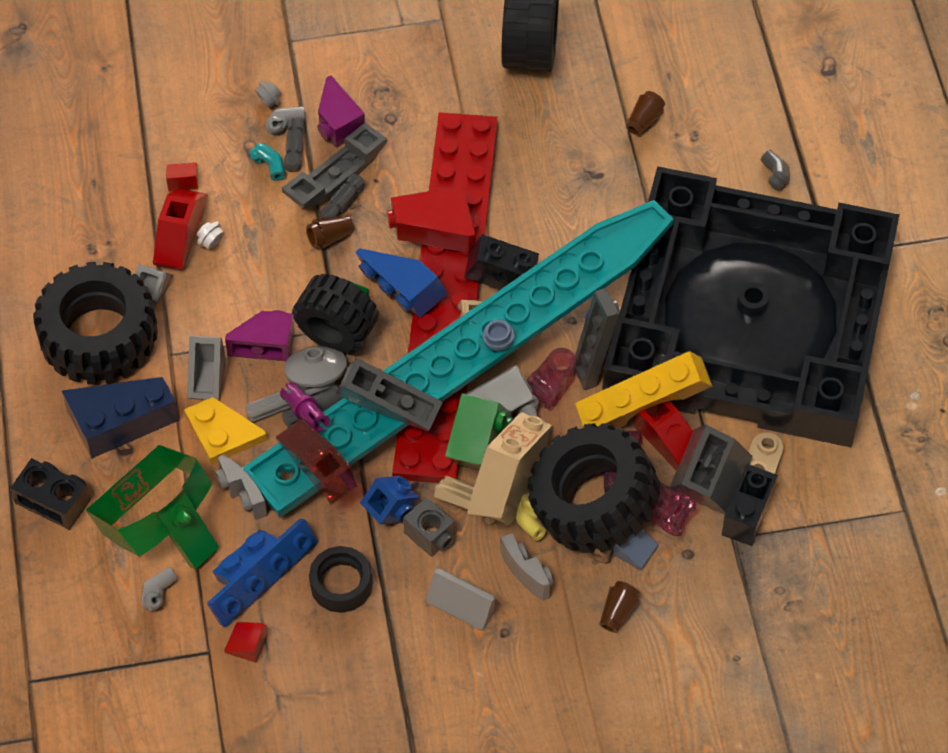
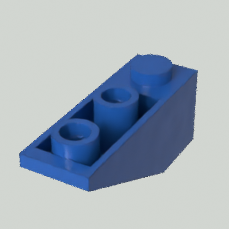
(405, 278)

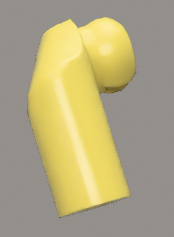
(528, 520)

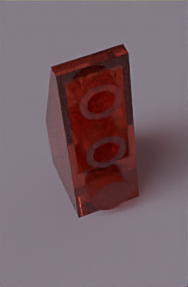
(318, 460)

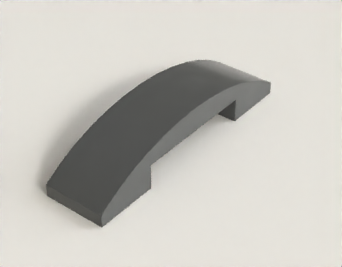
(326, 180)

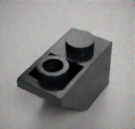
(749, 505)

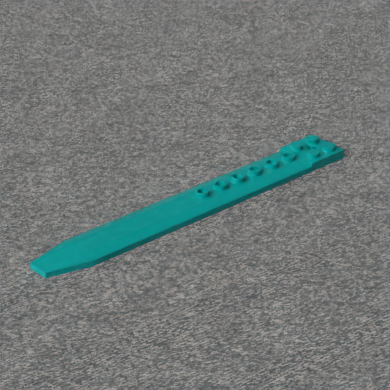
(458, 351)

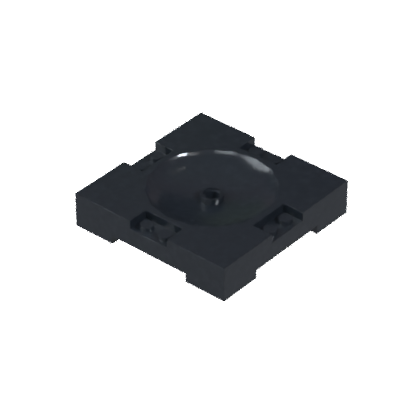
(768, 296)

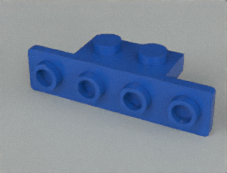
(256, 567)

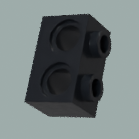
(46, 499)

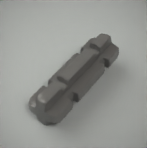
(294, 144)
(343, 197)

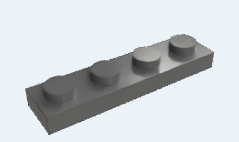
(596, 338)

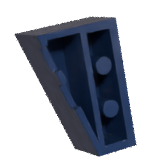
(119, 412)

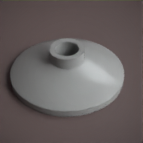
(315, 366)

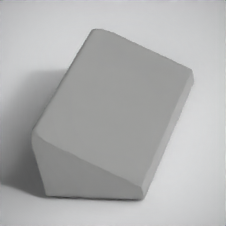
(507, 388)
(460, 599)

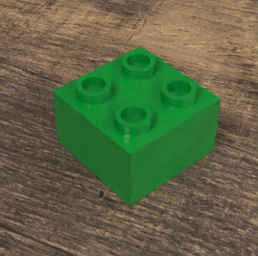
(474, 428)

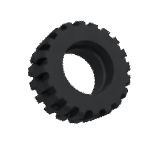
(88, 290)
(615, 513)

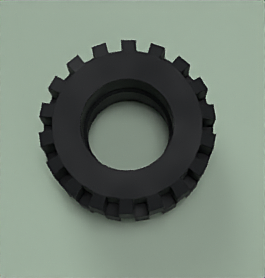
(335, 313)

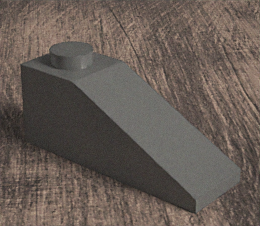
(388, 395)

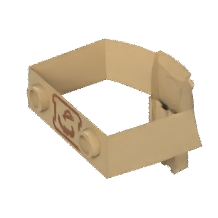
(502, 472)

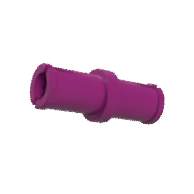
(304, 406)

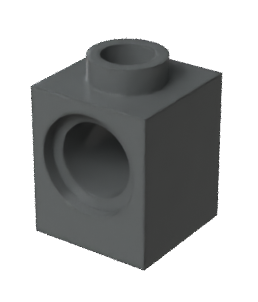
(427, 515)

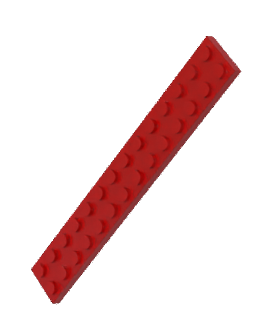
(460, 157)

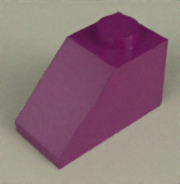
(337, 113)
(263, 336)

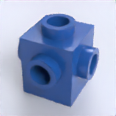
(389, 499)

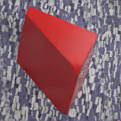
(182, 176)
(246, 640)

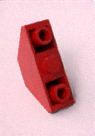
(178, 227)

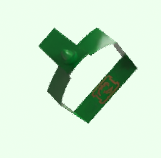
(176, 519)

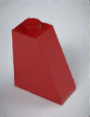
(433, 219)

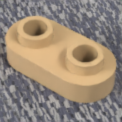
(766, 458)

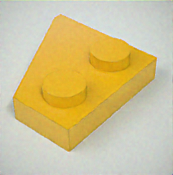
(222, 429)

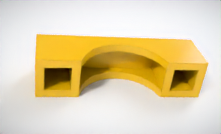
(665, 382)

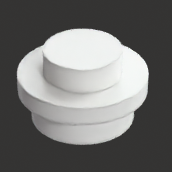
(210, 235)

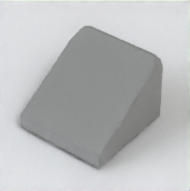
(155, 280)

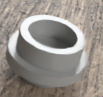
(268, 94)

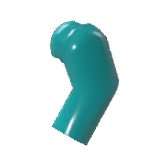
(271, 157)

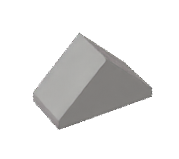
(205, 367)

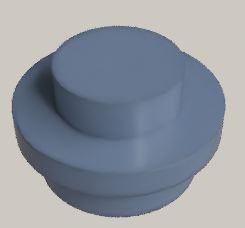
(498, 335)

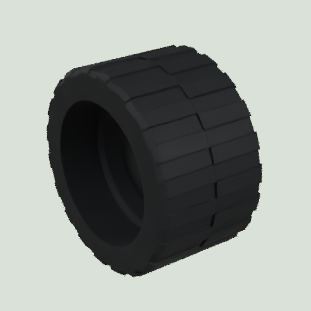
(529, 34)

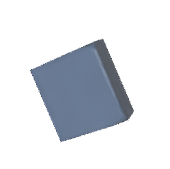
(636, 550)

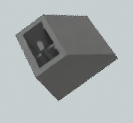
(711, 468)

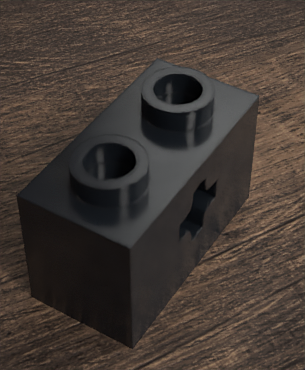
(498, 262)

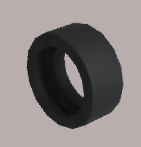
(340, 556)

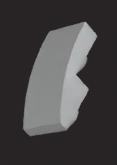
(240, 484)
(527, 571)

